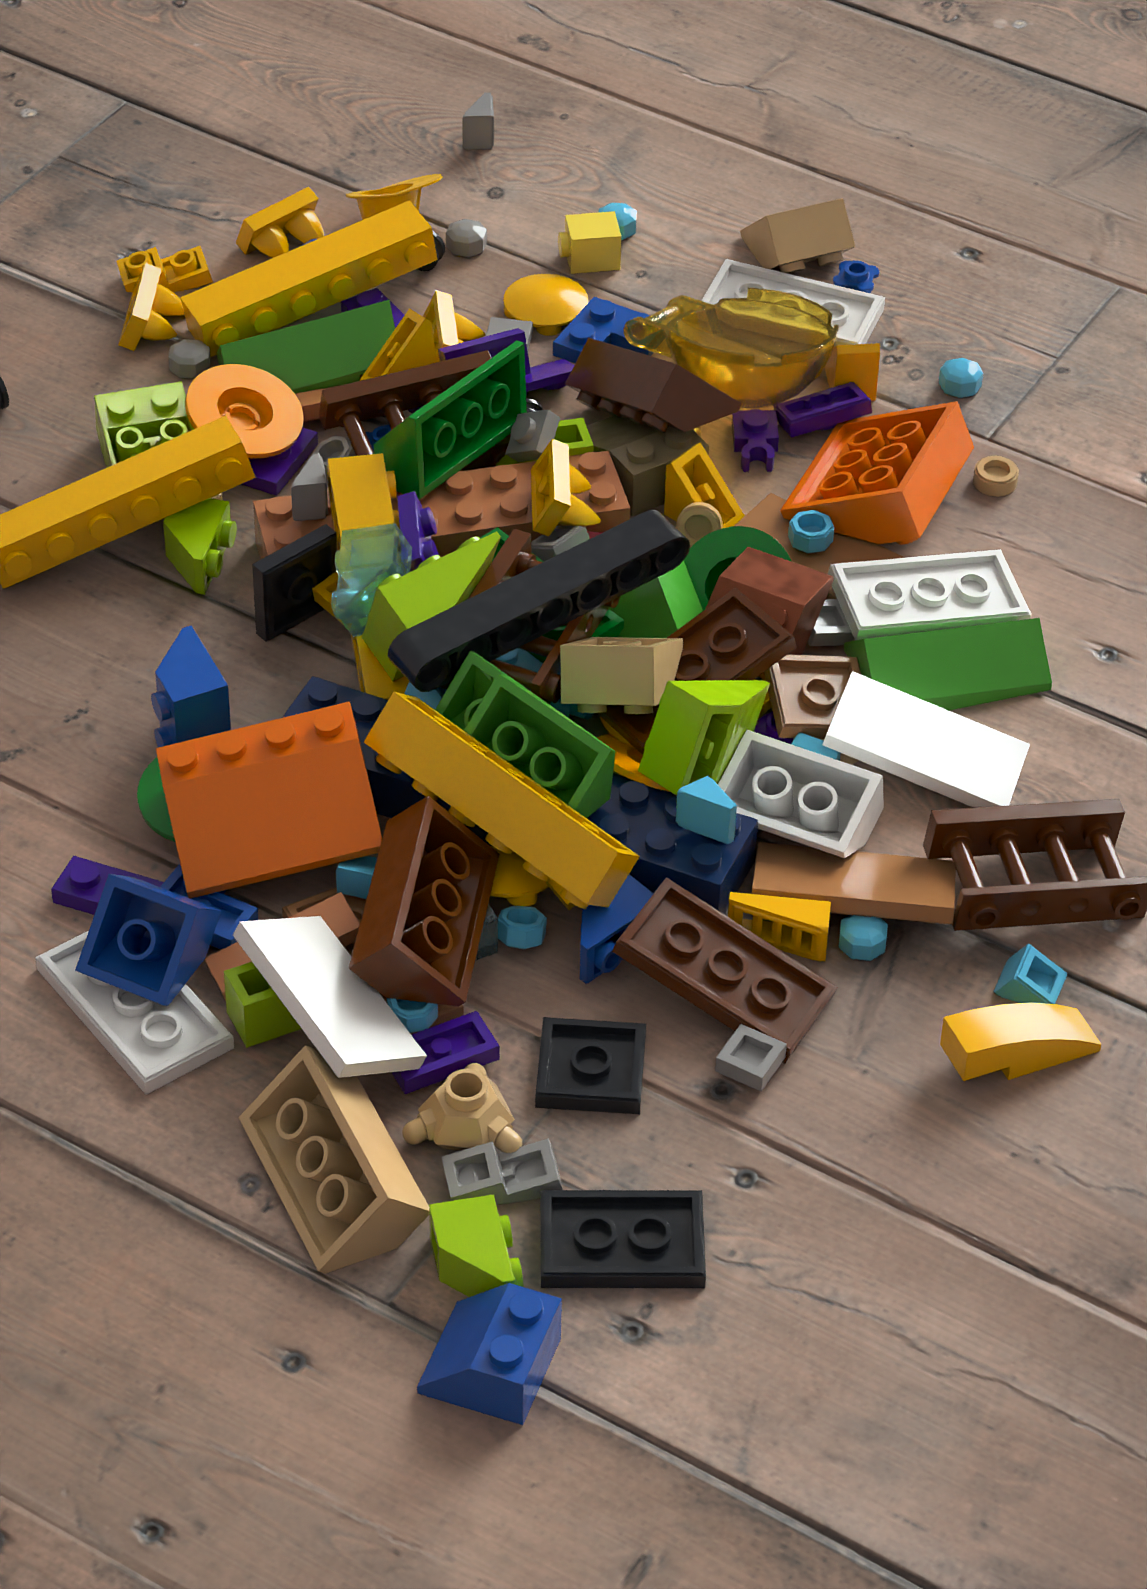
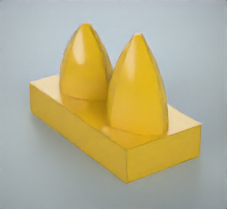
(269, 227)
(145, 310)
(447, 325)
(552, 490)

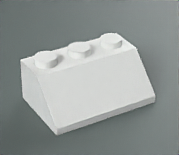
(803, 794)

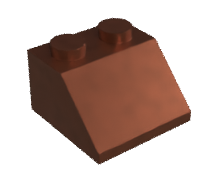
(780, 588)

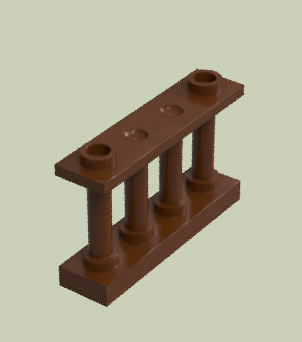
(398, 392)
(510, 561)
(1034, 829)

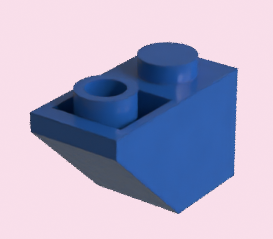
(605, 925)

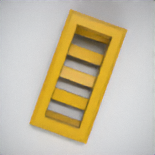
(797, 924)

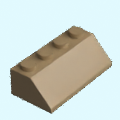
(333, 1164)

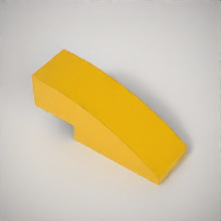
(1015, 1039)

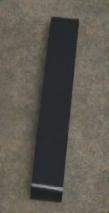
(539, 599)

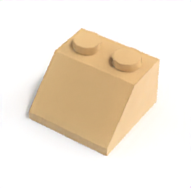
(801, 236)
(618, 672)

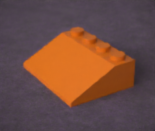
(885, 473)
(269, 800)

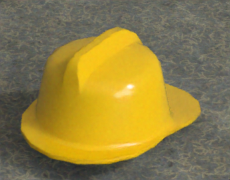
(378, 200)

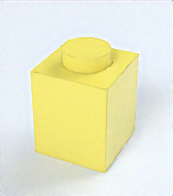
(591, 242)

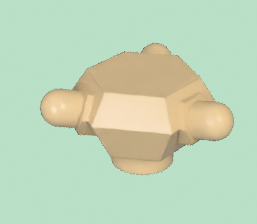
(465, 1114)

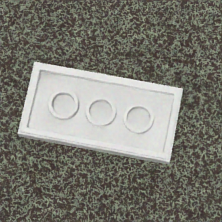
(850, 309)
(927, 593)
(925, 744)
(329, 1001)
(143, 1036)

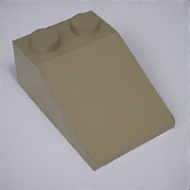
(641, 457)

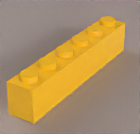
(310, 277)
(361, 498)
(121, 500)
(501, 801)

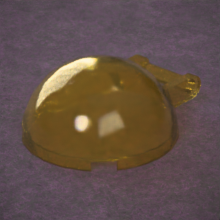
(747, 347)

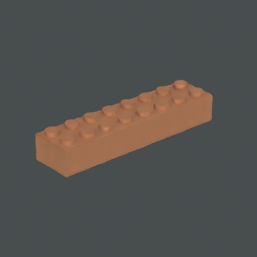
(467, 505)

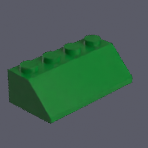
(457, 424)

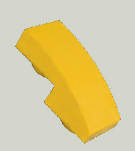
(178, 272)

